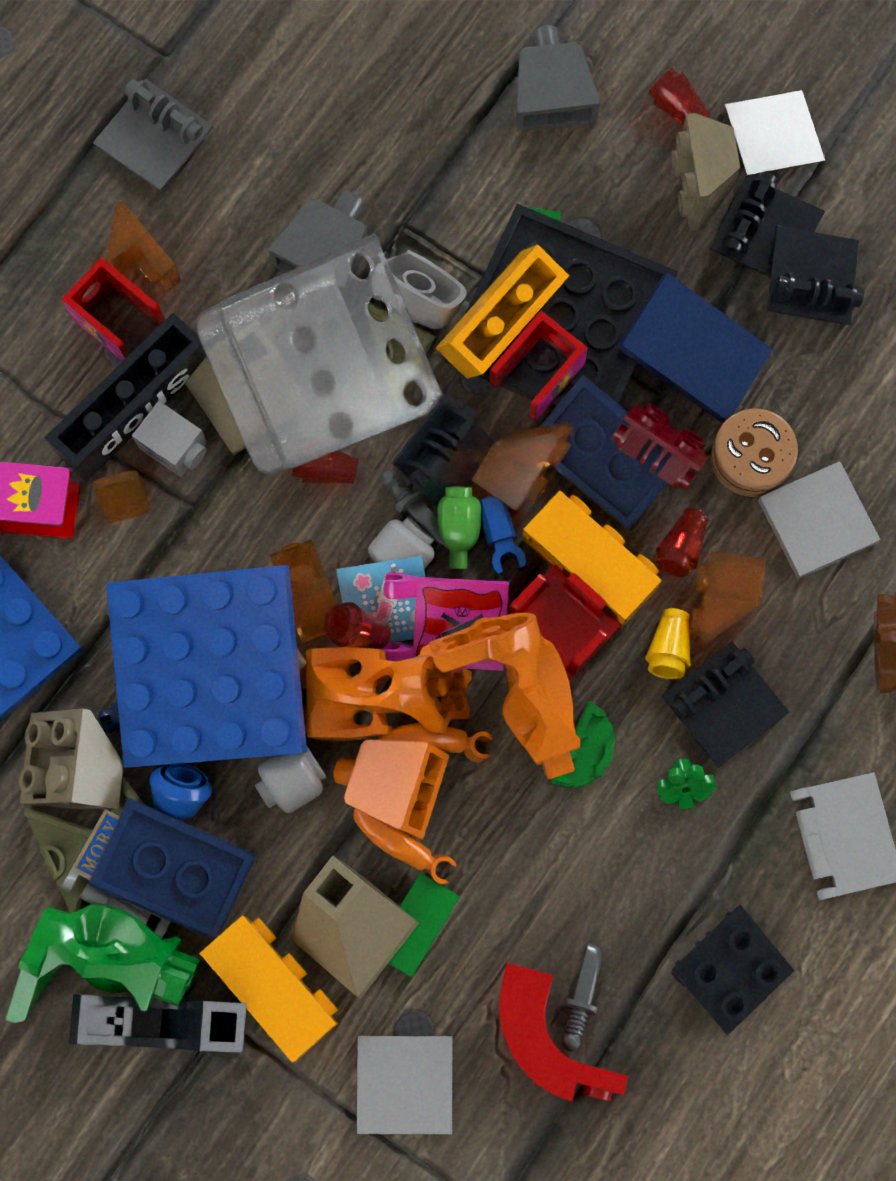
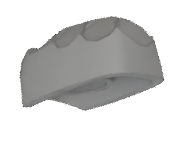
(427, 290)

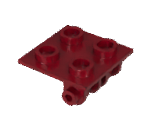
(652, 424)

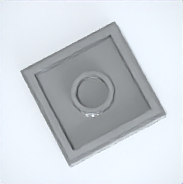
(818, 520)
(404, 1084)

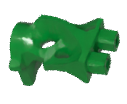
(106, 950)

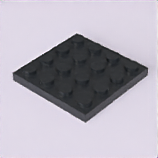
(593, 304)

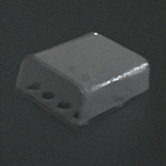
(311, 363)

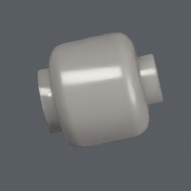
(401, 541)
(290, 780)

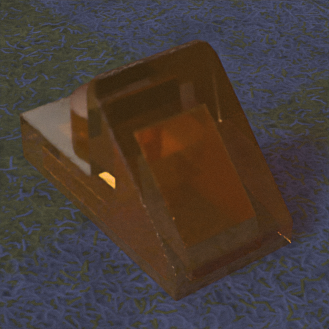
(134, 245)

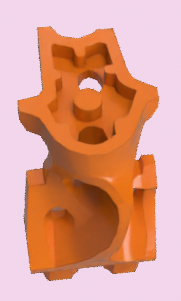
(539, 690)
(339, 699)

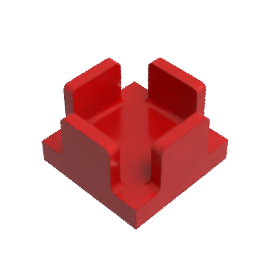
(568, 616)

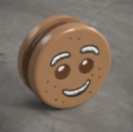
(754, 452)

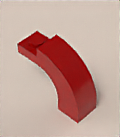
(524, 1028)

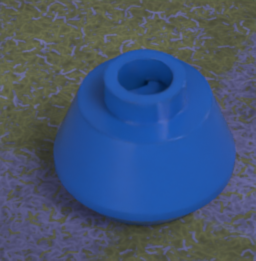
(179, 790)

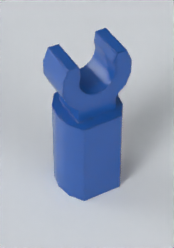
(500, 533)

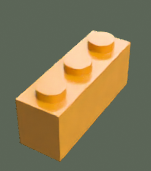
(502, 312)
(578, 544)
(271, 986)

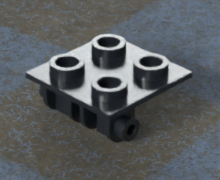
(752, 218)
(814, 276)
(444, 450)
(725, 703)
(732, 969)

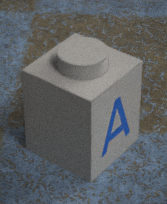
(171, 439)

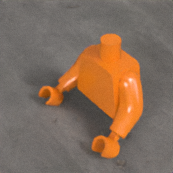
(397, 786)

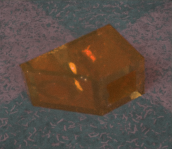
(519, 461)
(309, 588)
(730, 594)

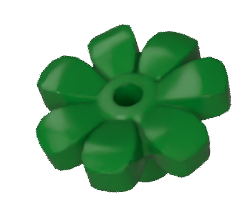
(685, 784)

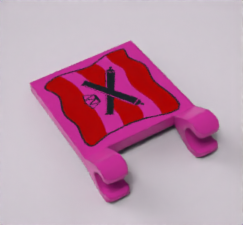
(443, 609)

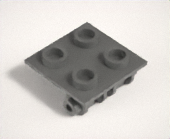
(152, 133)

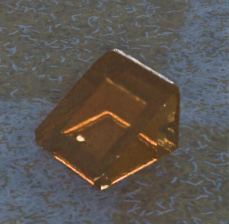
(122, 496)

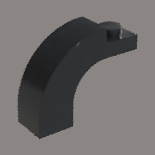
(164, 1025)

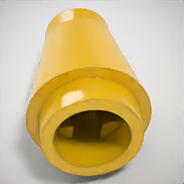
(670, 646)

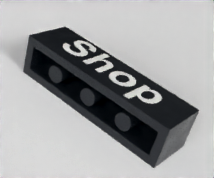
(126, 397)

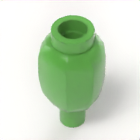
(459, 523)

